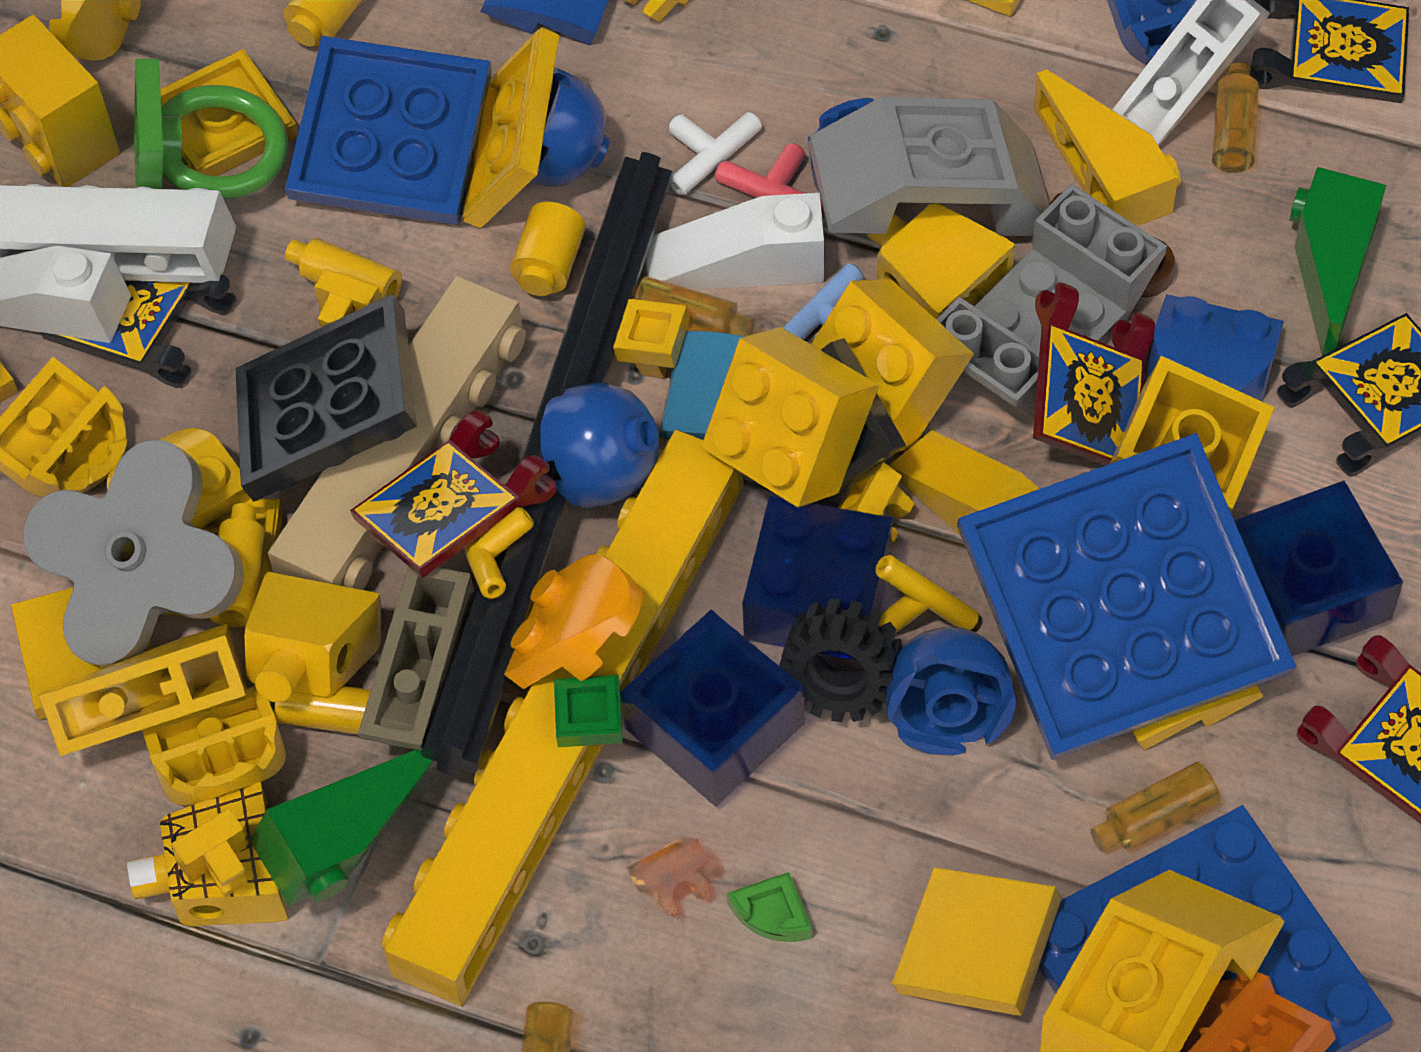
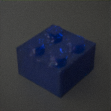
(808, 559)
(1321, 567)
(713, 707)

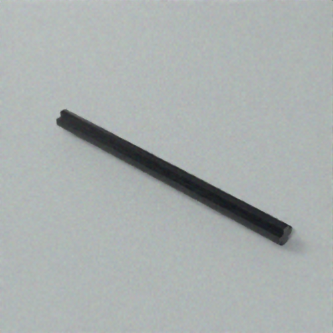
(584, 357)

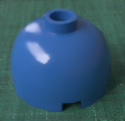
(572, 132)
(599, 443)
(949, 691)

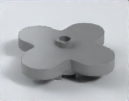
(172, 565)

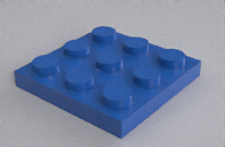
(389, 130)

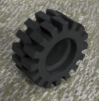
(849, 633)

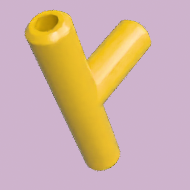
(483, 551)
(919, 597)

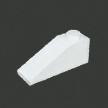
(1189, 63)
(744, 246)
(63, 292)

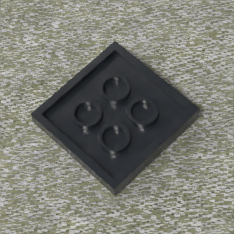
(324, 398)

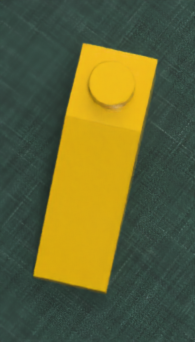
(1107, 152)
(957, 478)
(146, 690)

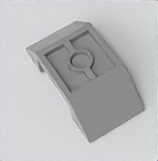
(926, 155)
(1072, 244)

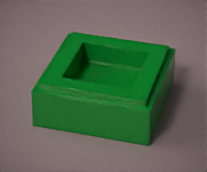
(588, 711)

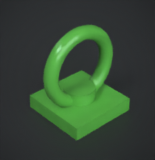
(160, 138)

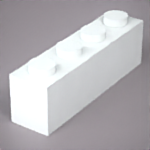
(146, 230)

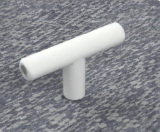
(708, 149)

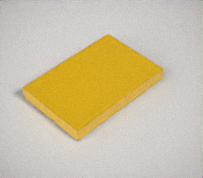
(511, 128)

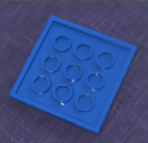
(1125, 596)
(1237, 859)

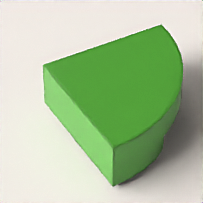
(772, 909)

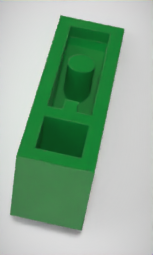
(1332, 245)
(324, 834)

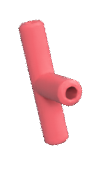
(774, 183)

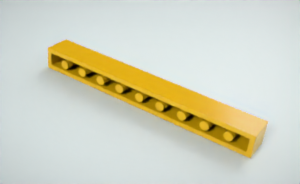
(530, 782)

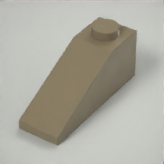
(417, 657)

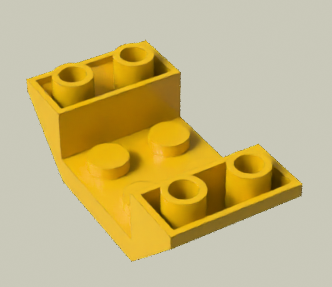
(1155, 966)

